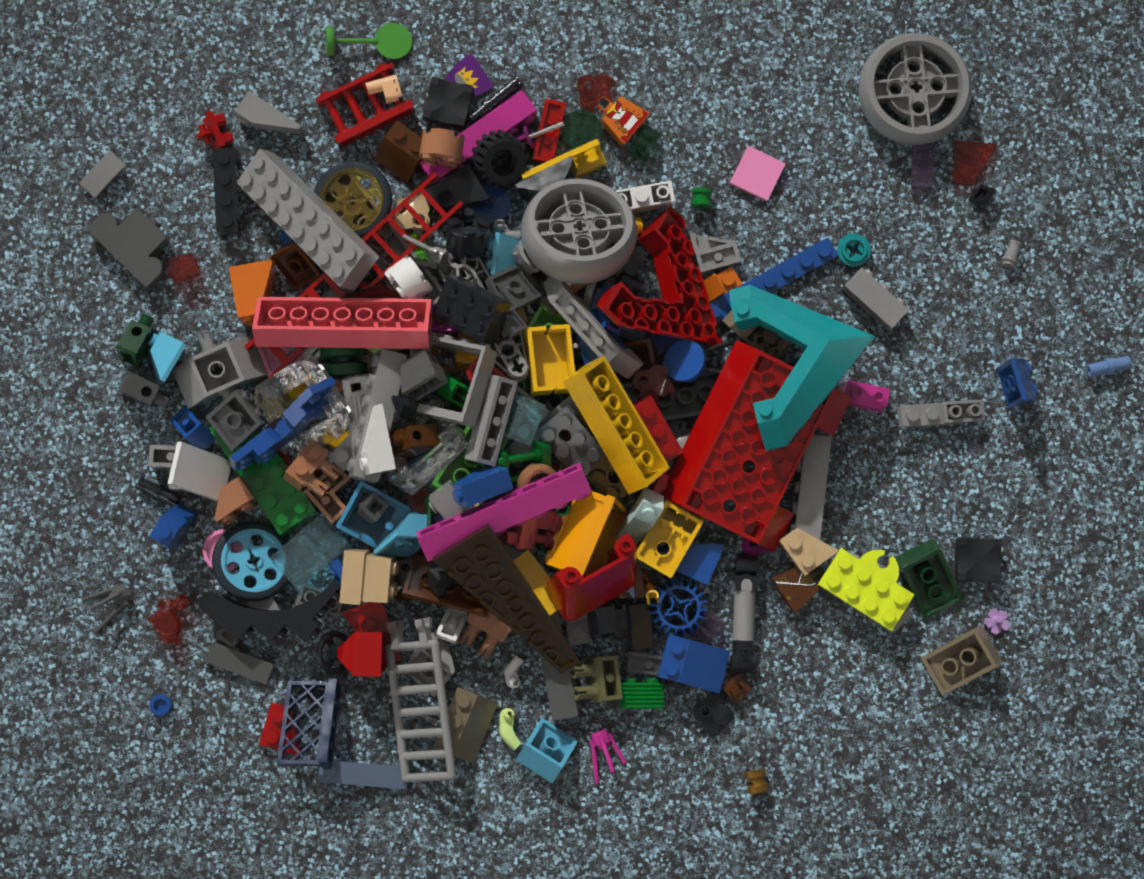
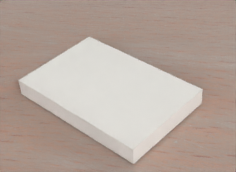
(198, 471)

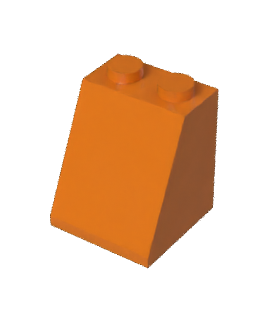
(248, 284)

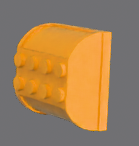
(587, 534)

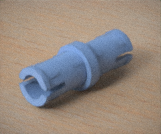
(1108, 366)

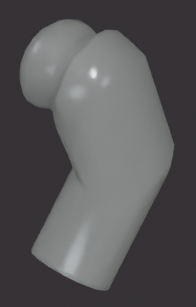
(499, 226)

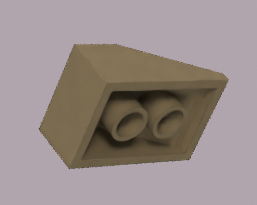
(961, 660)

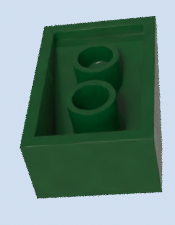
(929, 578)

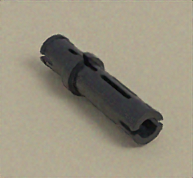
(496, 99)

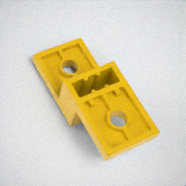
(676, 528)

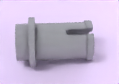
(1011, 254)

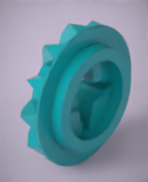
(863, 248)

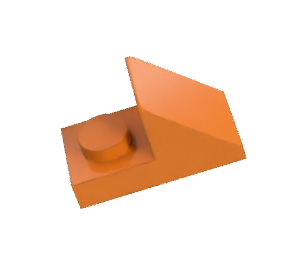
(721, 283)

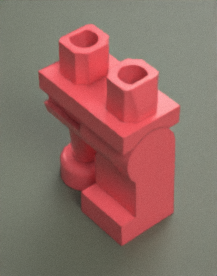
(527, 534)

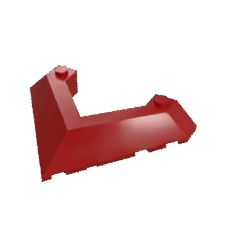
(684, 304)

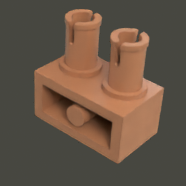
(303, 469)
(495, 630)

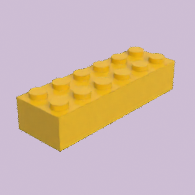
(616, 424)

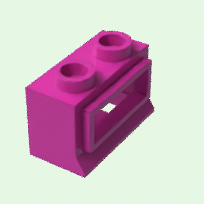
(867, 396)

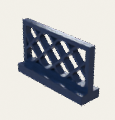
(327, 727)

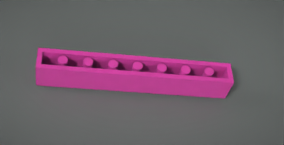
(507, 510)

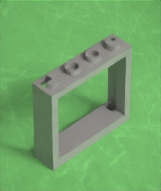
(478, 384)

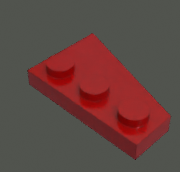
(370, 617)

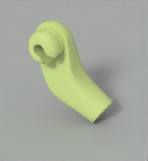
(506, 728)

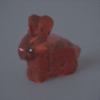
(167, 620)

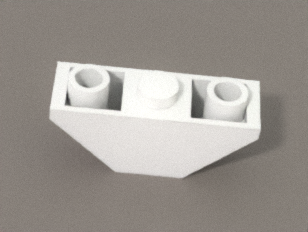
(648, 197)

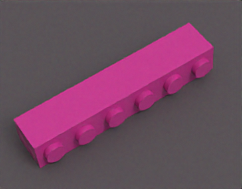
(506, 117)

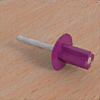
(528, 137)

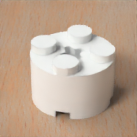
(408, 279)

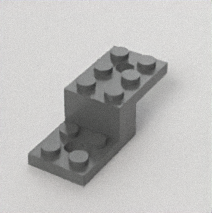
(581, 449)

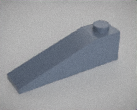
(363, 774)

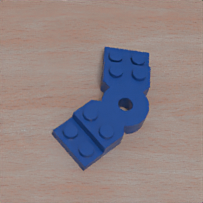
(296, 419)

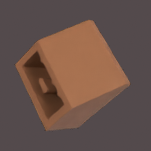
(233, 500)

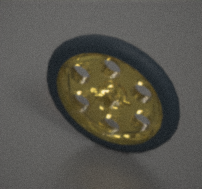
(357, 172)

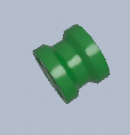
(701, 198)

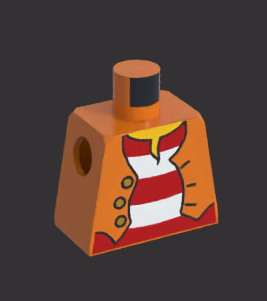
(621, 119)

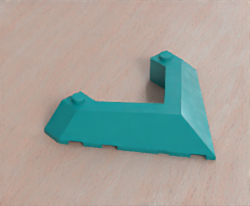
(828, 354)

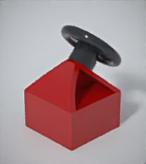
(360, 653)

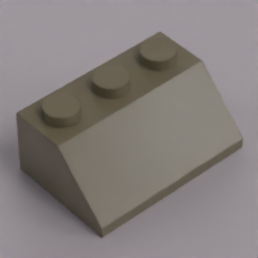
(469, 723)

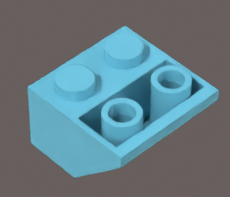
(501, 250)

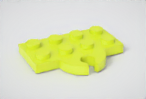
(867, 586)

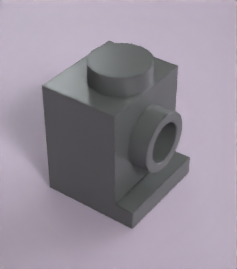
(371, 508)

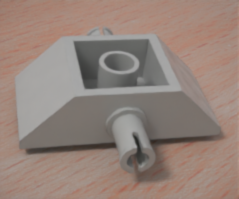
(197, 374)

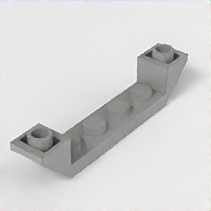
(589, 329)

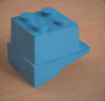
(374, 532)

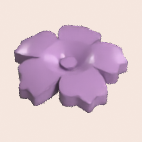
(997, 621)

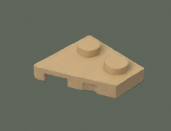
(806, 550)

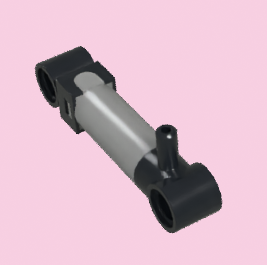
(744, 613)

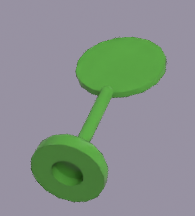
(391, 41)

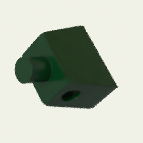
(134, 341)

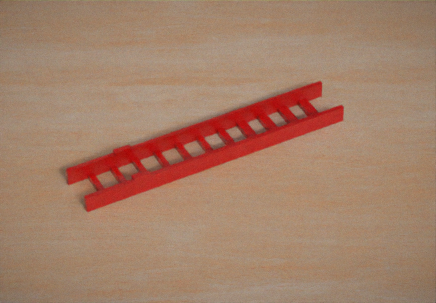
(400, 209)

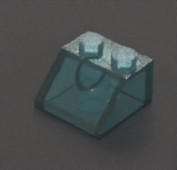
(524, 420)

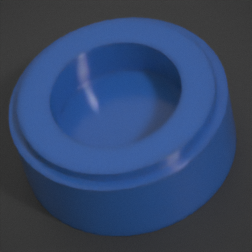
(161, 705)

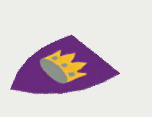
(470, 72)

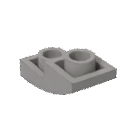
(102, 174)
(309, 592)

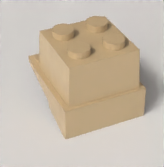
(368, 577)

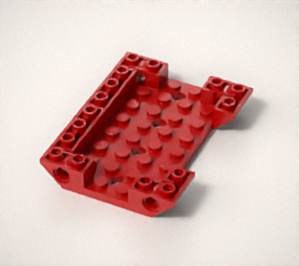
(729, 435)

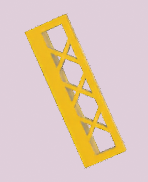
(586, 158)

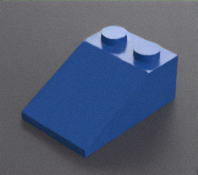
(1017, 382)
(693, 663)

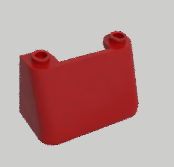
(579, 595)

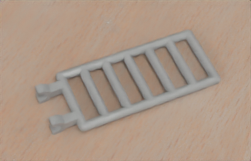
(424, 628)

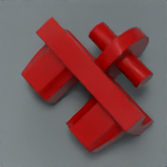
(210, 131)

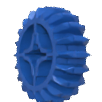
(694, 598)

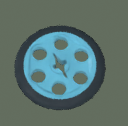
(223, 556)

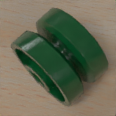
(344, 361)

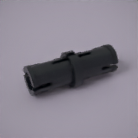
(158, 492)

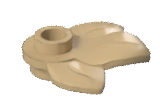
(407, 221)

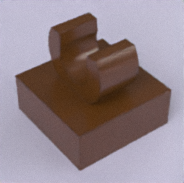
(736, 688)

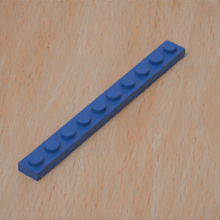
(768, 281)

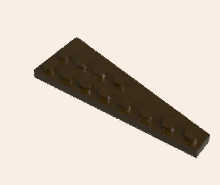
(493, 577)

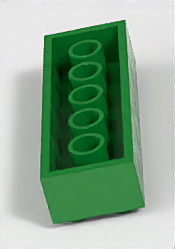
(280, 500)

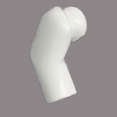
(511, 674)

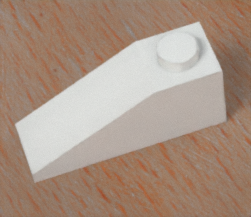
(377, 449)

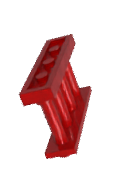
(363, 126)

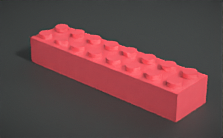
(343, 322)

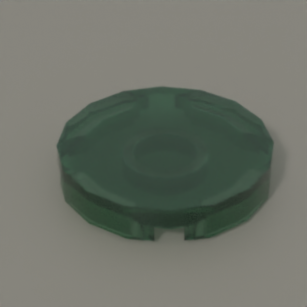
(580, 128)

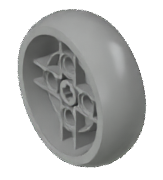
(952, 85)
(581, 226)

